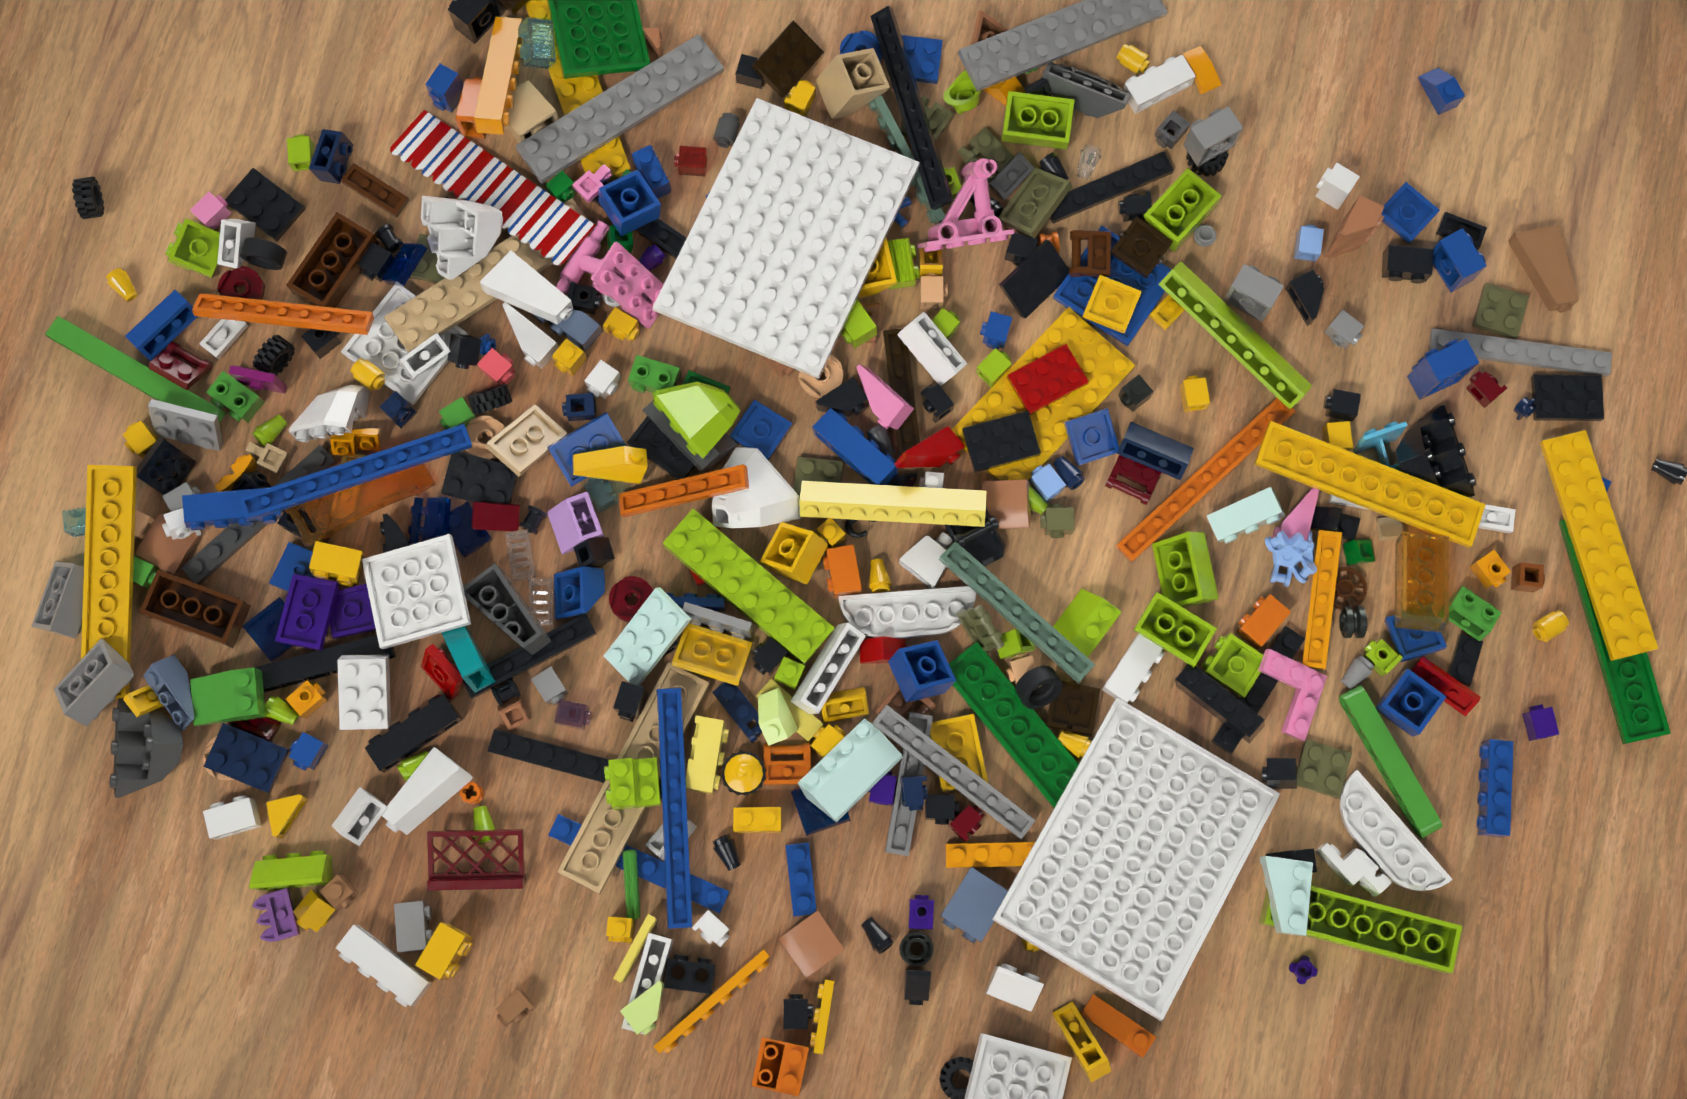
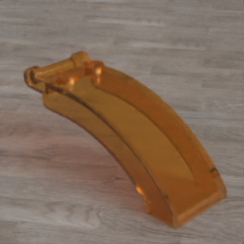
(347, 506)

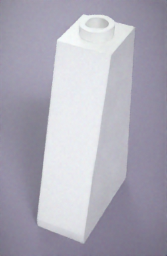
(525, 288)
(425, 791)

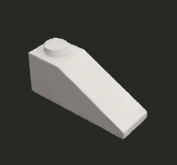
(534, 342)

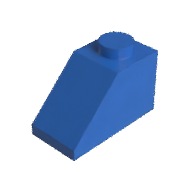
(1441, 90)

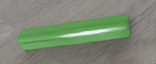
(631, 884)

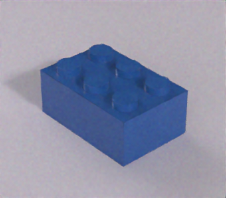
(1442, 368)

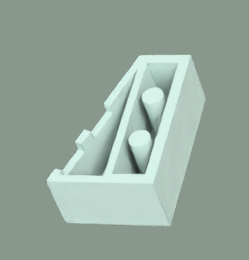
(1289, 893)

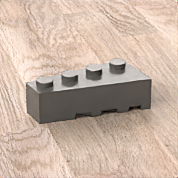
(502, 603)

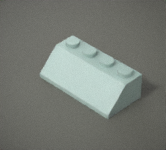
(850, 770)

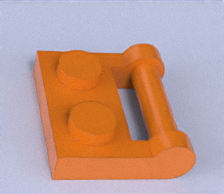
(786, 771)

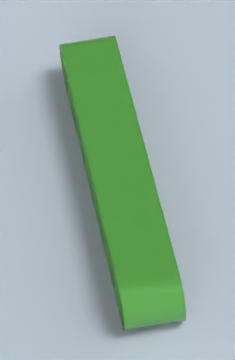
(1390, 762)

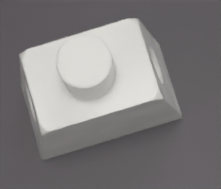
(924, 560)

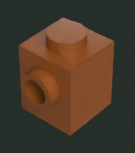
(1527, 577)

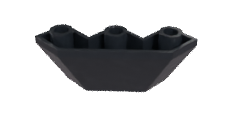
(1435, 455)

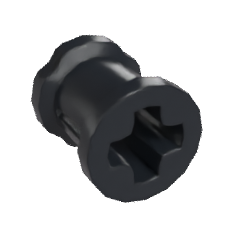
(389, 238)
(533, 519)
(506, 692)

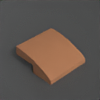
(1008, 503)
(163, 551)
(811, 944)

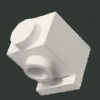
(932, 480)
(175, 525)
(712, 929)

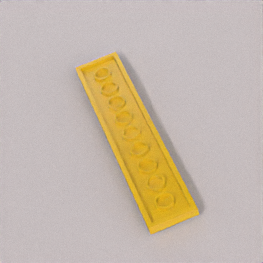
(573, 94)
(1369, 484)
(1598, 545)
(109, 559)

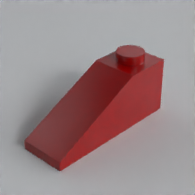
(933, 451)

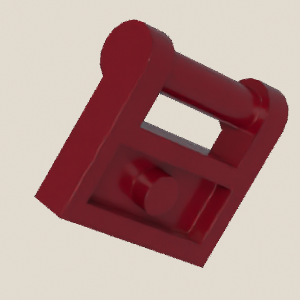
(177, 371)
(1134, 472)

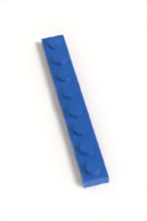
(649, 868)

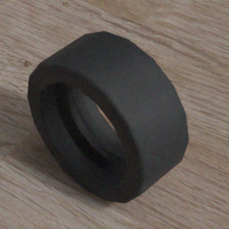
(263, 253)
(1033, 679)

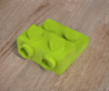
(194, 248)
(1233, 664)
(633, 783)

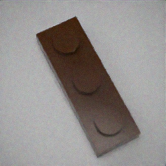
(375, 190)

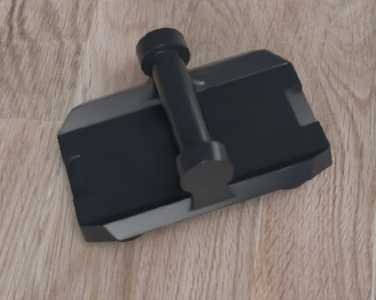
(981, 542)

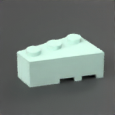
(1246, 515)

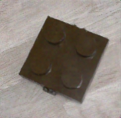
(1141, 247)
(1074, 708)

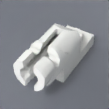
(1354, 867)

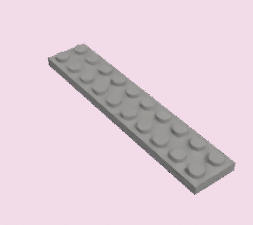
(1054, 38)
(619, 108)

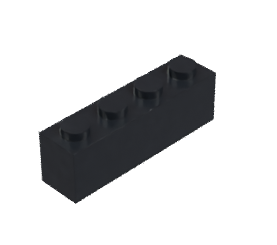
(1220, 703)
(413, 733)

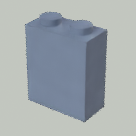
(973, 905)

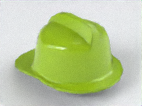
(962, 94)

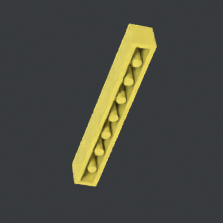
(892, 503)

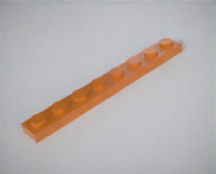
(283, 314)

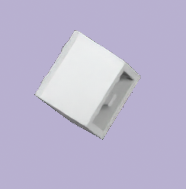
(1013, 987)

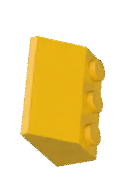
(881, 274)

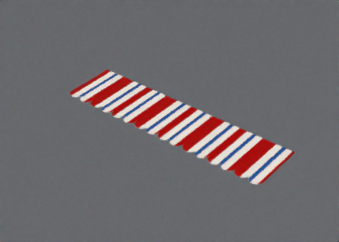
(488, 181)

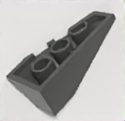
(715, 455)

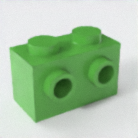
(652, 375)
(235, 397)
(1472, 613)

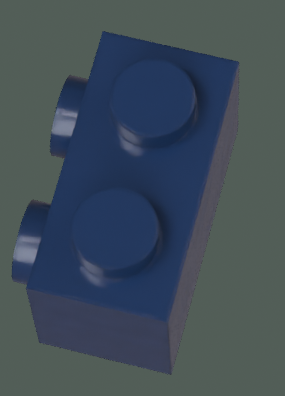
(331, 156)

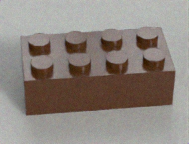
(331, 263)
(195, 608)

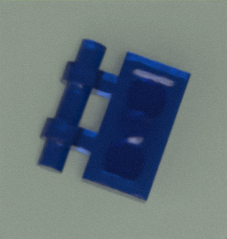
(436, 518)

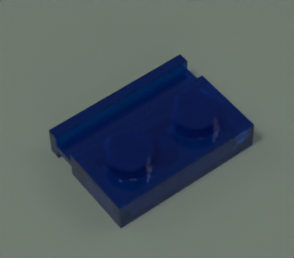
(463, 535)

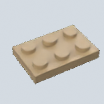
(526, 440)

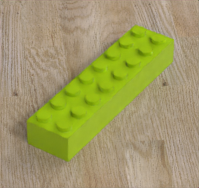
(748, 586)
(1378, 929)

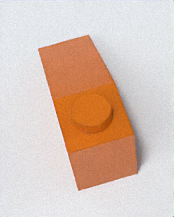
(1118, 1026)

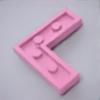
(1307, 693)

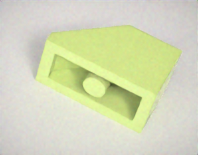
(775, 717)
(645, 1009)

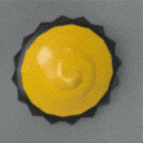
(743, 773)

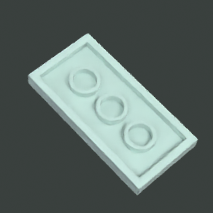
(647, 637)

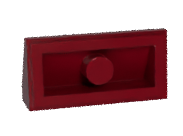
(495, 516)
(261, 727)

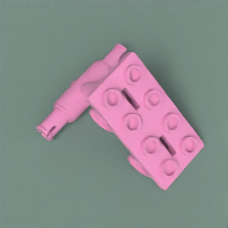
(969, 230)
(615, 276)

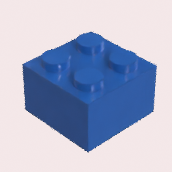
(629, 202)
(1457, 260)
(921, 671)
(1410, 702)

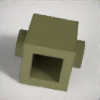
(1058, 521)

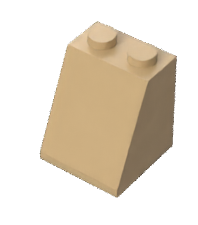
(851, 82)
(529, 112)

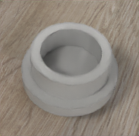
(1204, 235)

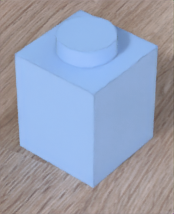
(1308, 243)
(1046, 482)

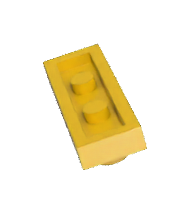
(821, 1016)

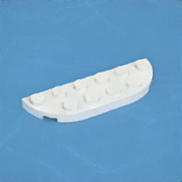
(907, 612)
(1387, 838)

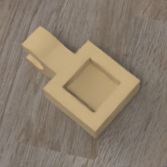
(269, 457)

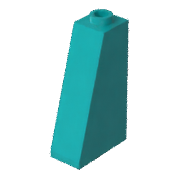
(468, 658)

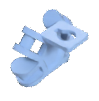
(1288, 554)

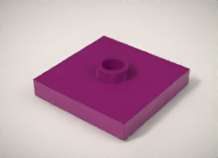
(257, 379)

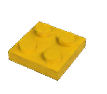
(1112, 304)

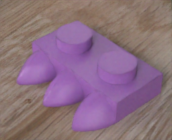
(279, 915)

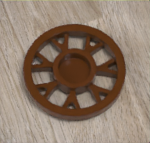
(1346, 588)

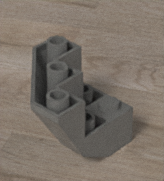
(143, 749)

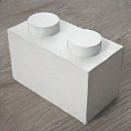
(1336, 185)
(424, 356)
(359, 816)
(232, 817)

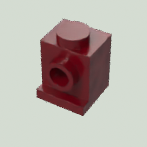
(1485, 388)
(967, 822)

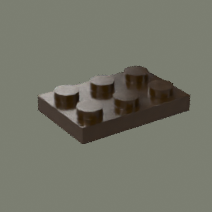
(787, 59)

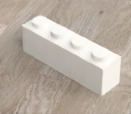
(828, 668)
(383, 965)
(651, 967)

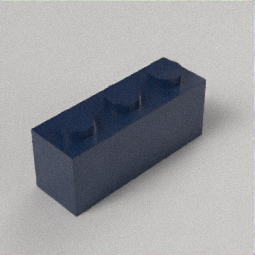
(1155, 451)

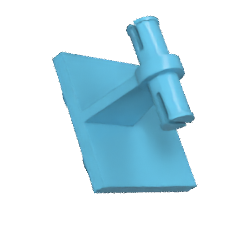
(1377, 439)

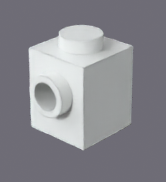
(602, 380)

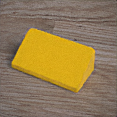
(845, 704)

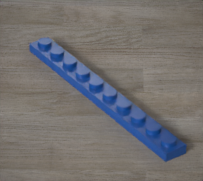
(354, 472)
(674, 808)

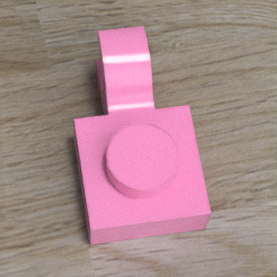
(589, 183)

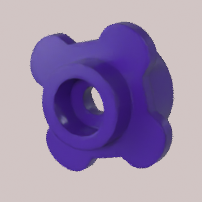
(1310, 970)

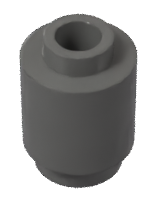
(726, 130)

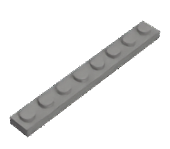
(1527, 352)
(953, 771)

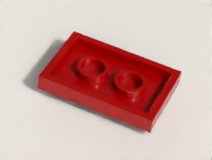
(1047, 379)

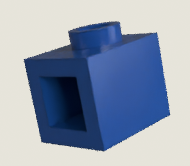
(996, 330)
(307, 751)

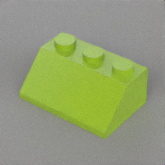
(1037, 120)
(1183, 208)
(1185, 569)
(1086, 621)
(1175, 629)
(292, 871)

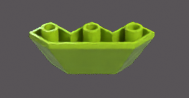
(697, 413)

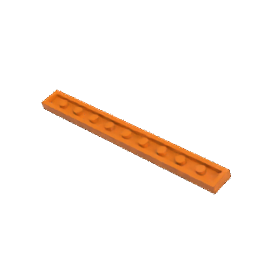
(1202, 481)

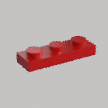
(1456, 693)

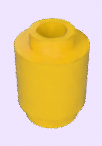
(1133, 59)
(368, 374)
(1550, 626)

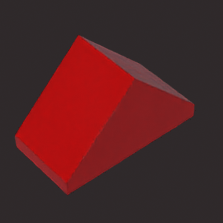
(879, 649)

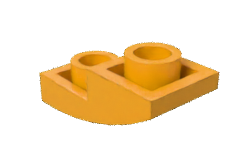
(1202, 67)
(359, 439)
(242, 465)

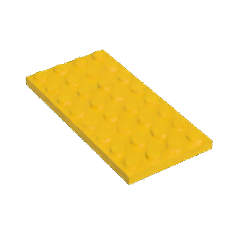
(1099, 361)

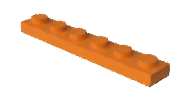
(684, 490)

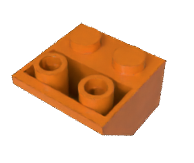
(780, 1066)

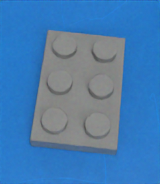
(185, 425)
(718, 621)

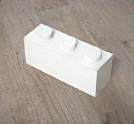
(1159, 83)
(932, 349)
(1133, 669)

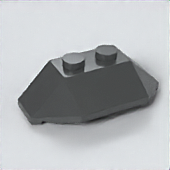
(1091, 93)

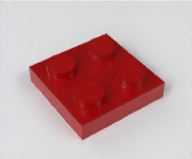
(442, 671)

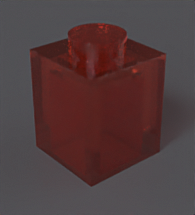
(691, 161)

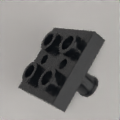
(160, 463)

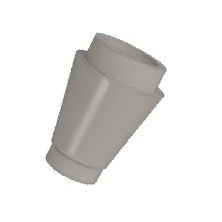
(1357, 672)

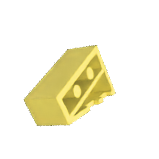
(706, 755)

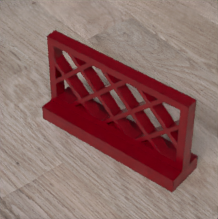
(476, 880)

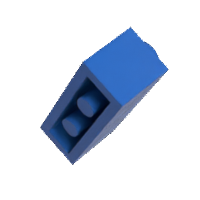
(162, 325)

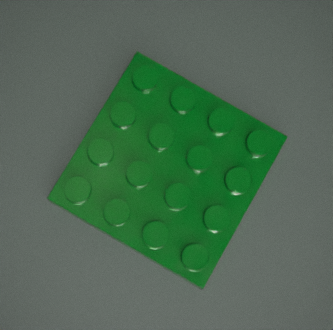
(598, 37)

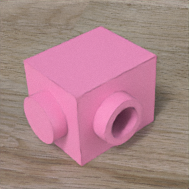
(211, 210)

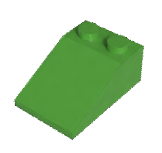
(228, 696)

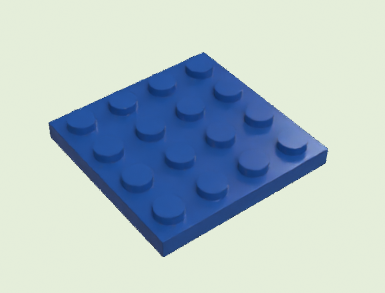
(1076, 292)

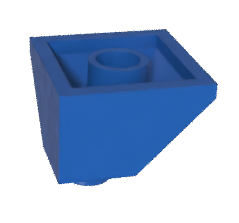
(577, 591)

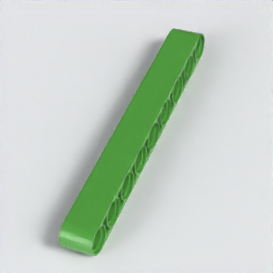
(126, 367)

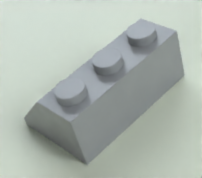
(62, 601)
(93, 683)

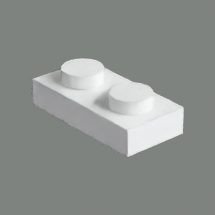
(223, 336)

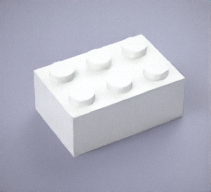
(364, 692)

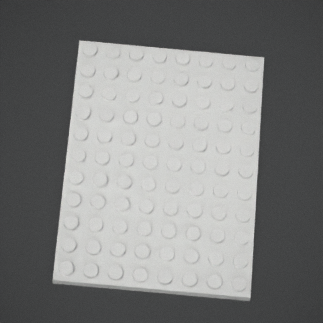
(786, 237)
(1137, 858)

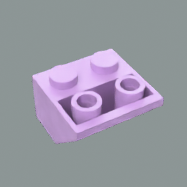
(575, 522)

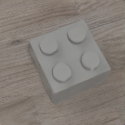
(1212, 135)
(1253, 292)

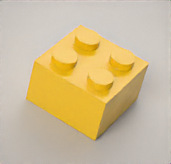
(794, 552)
(336, 563)
(445, 951)

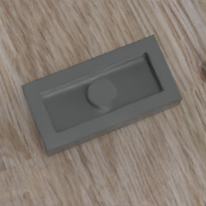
(1011, 176)

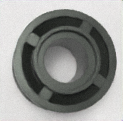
(1353, 622)
(927, 946)

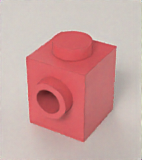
(497, 367)

